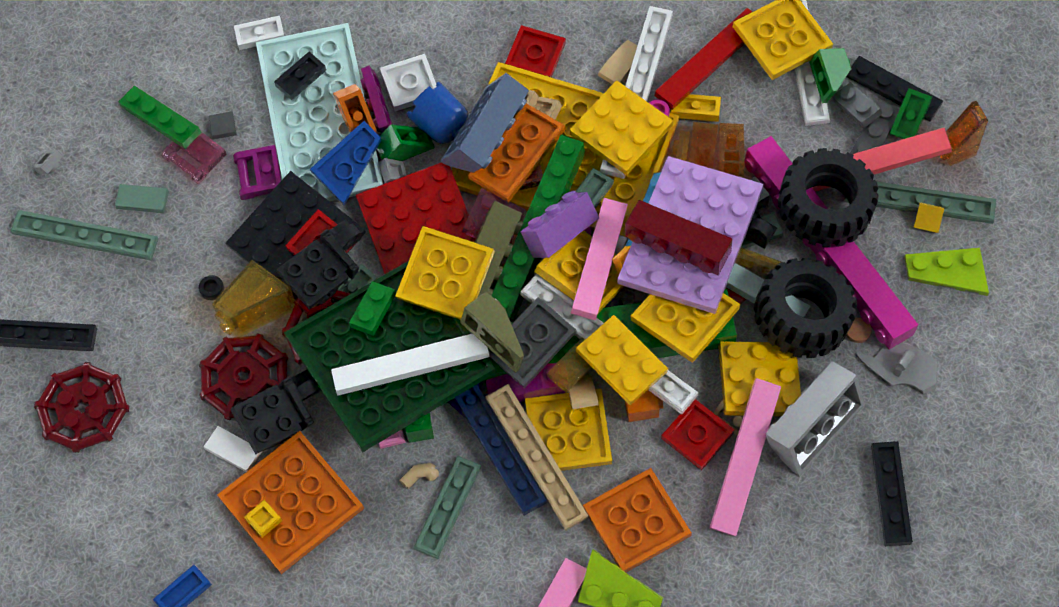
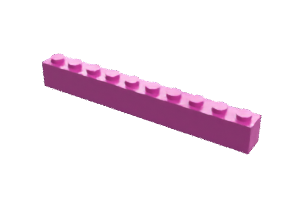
(874, 297)

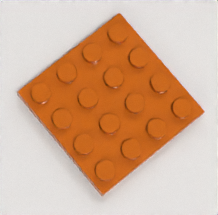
(301, 491)

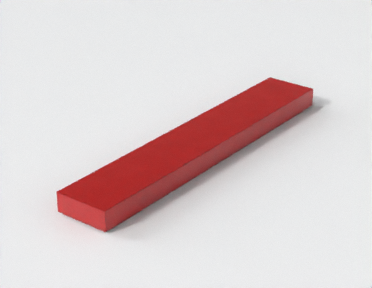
(701, 65)

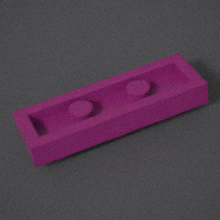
(376, 99)

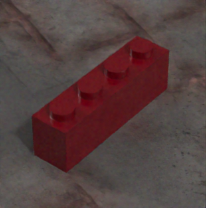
(678, 237)

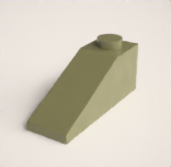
(491, 325)

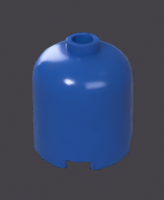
(438, 114)

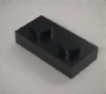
(300, 75)

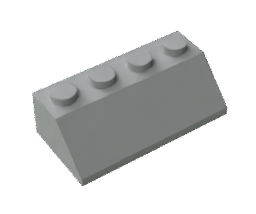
(816, 417)

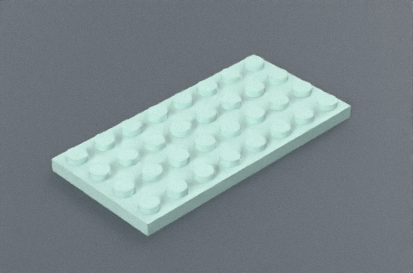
(312, 121)

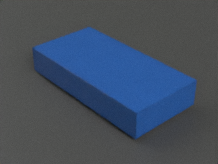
(183, 589)

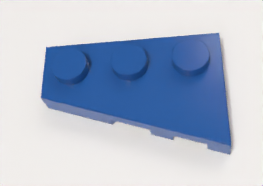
(347, 161)

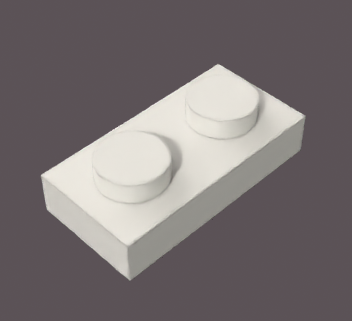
(260, 30)

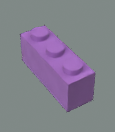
(559, 224)

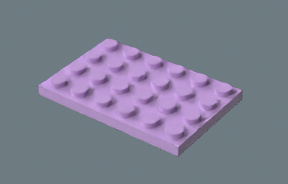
(706, 198)

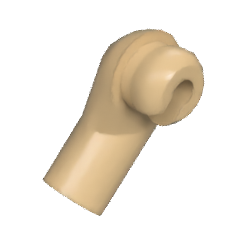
(418, 471)

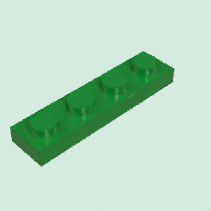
(159, 117)

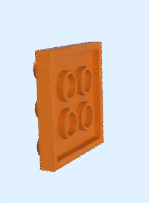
(637, 520)

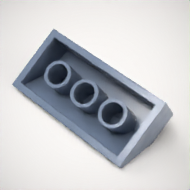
(486, 125)

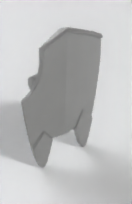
(904, 366)

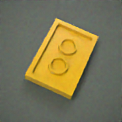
(621, 359)

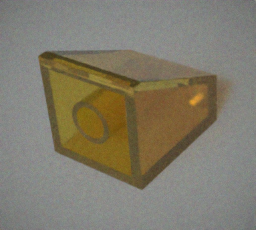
(252, 301)

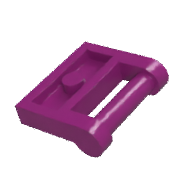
(266, 171)

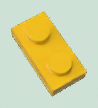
(699, 108)

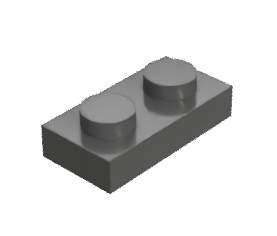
(857, 105)

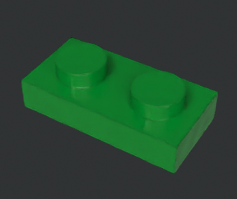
(911, 114)
(372, 308)

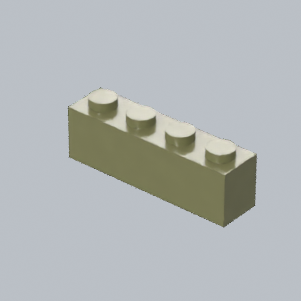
(496, 233)

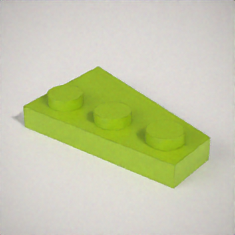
(949, 268)
(610, 586)

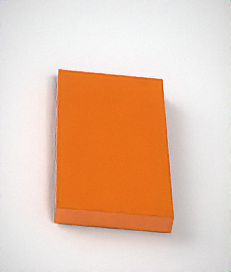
(519, 153)

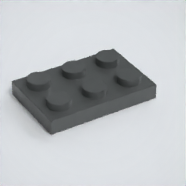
(541, 337)

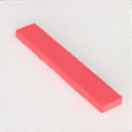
(903, 152)

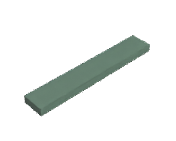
(954, 204)
(84, 235)

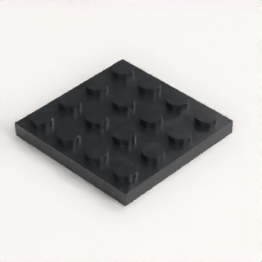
(278, 220)

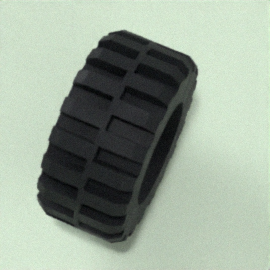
(830, 170)
(816, 283)

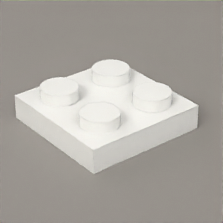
(407, 80)

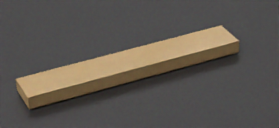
(537, 457)

